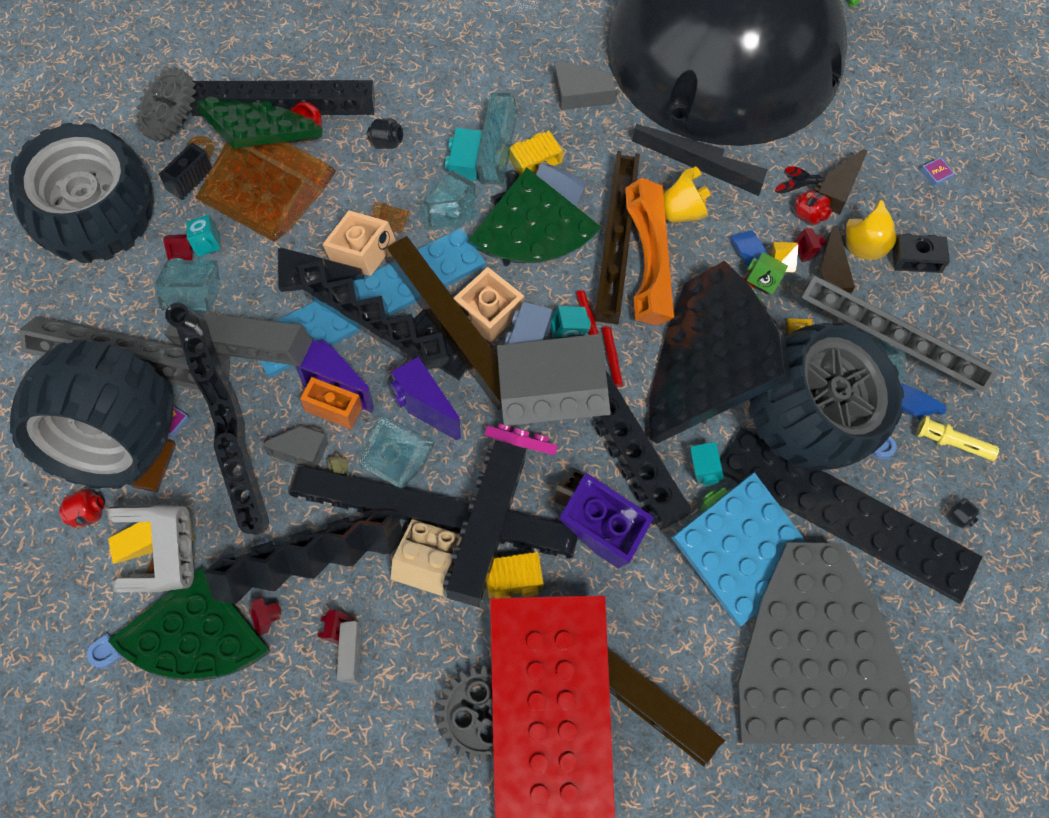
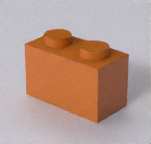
(331, 403)

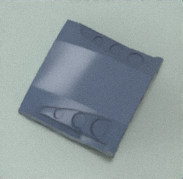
(562, 181)

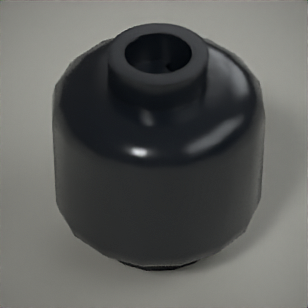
(385, 133)

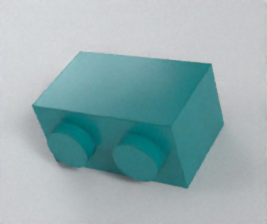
(464, 153)

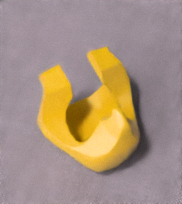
(684, 201)
(873, 235)

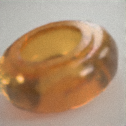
(205, 141)

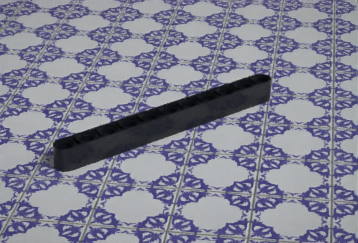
(437, 511)

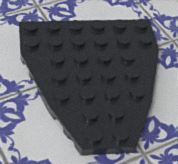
(714, 353)

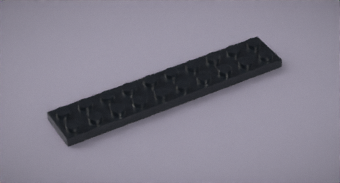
(856, 518)

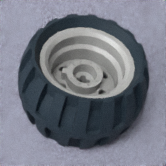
(80, 192)
(92, 414)

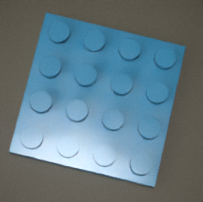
(738, 546)

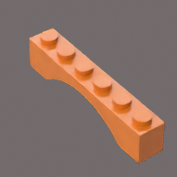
(654, 298)

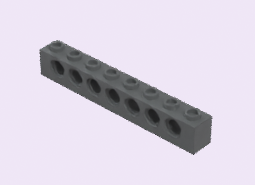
(899, 333)
(168, 360)

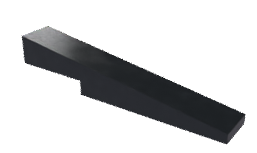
(703, 156)

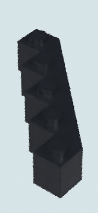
(372, 316)
(303, 555)

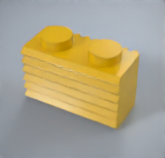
(535, 151)
(515, 576)

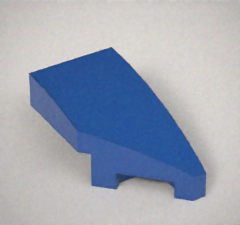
(747, 246)
(919, 403)

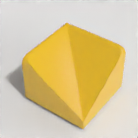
(786, 253)

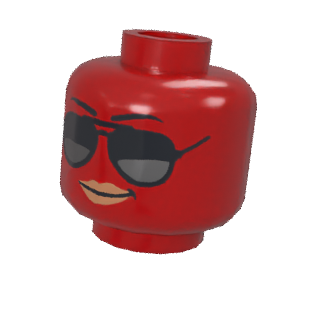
(813, 207)
(81, 508)

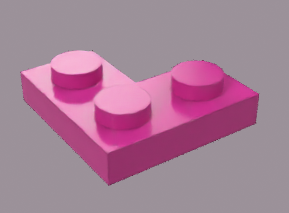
(521, 438)

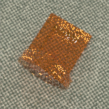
(395, 216)

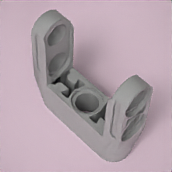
(170, 547)

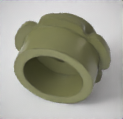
(337, 465)

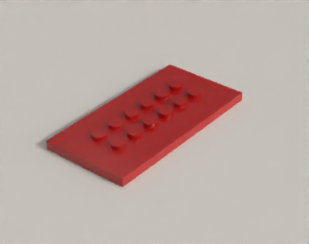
(551, 708)

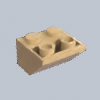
(424, 557)

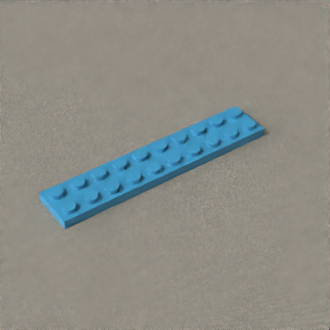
(447, 256)

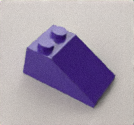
(328, 366)
(423, 398)
(605, 521)

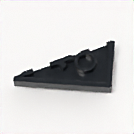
(289, 274)

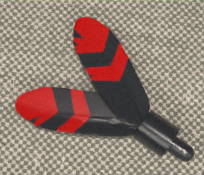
(800, 177)

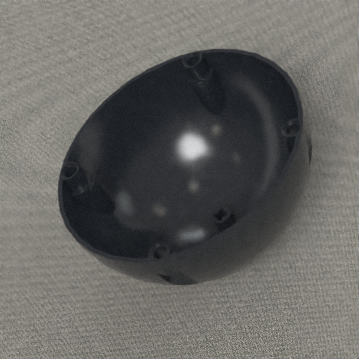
(738, 64)

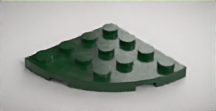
(256, 122)
(533, 224)
(190, 636)

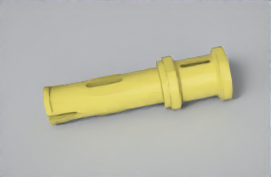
(945, 435)

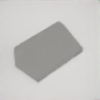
(349, 652)

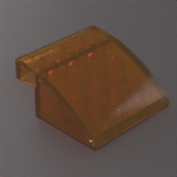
(265, 186)

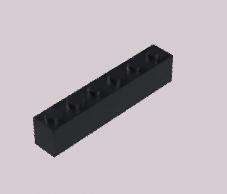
(486, 524)

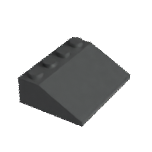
(553, 380)

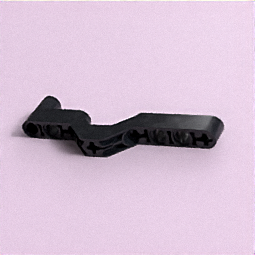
(219, 397)

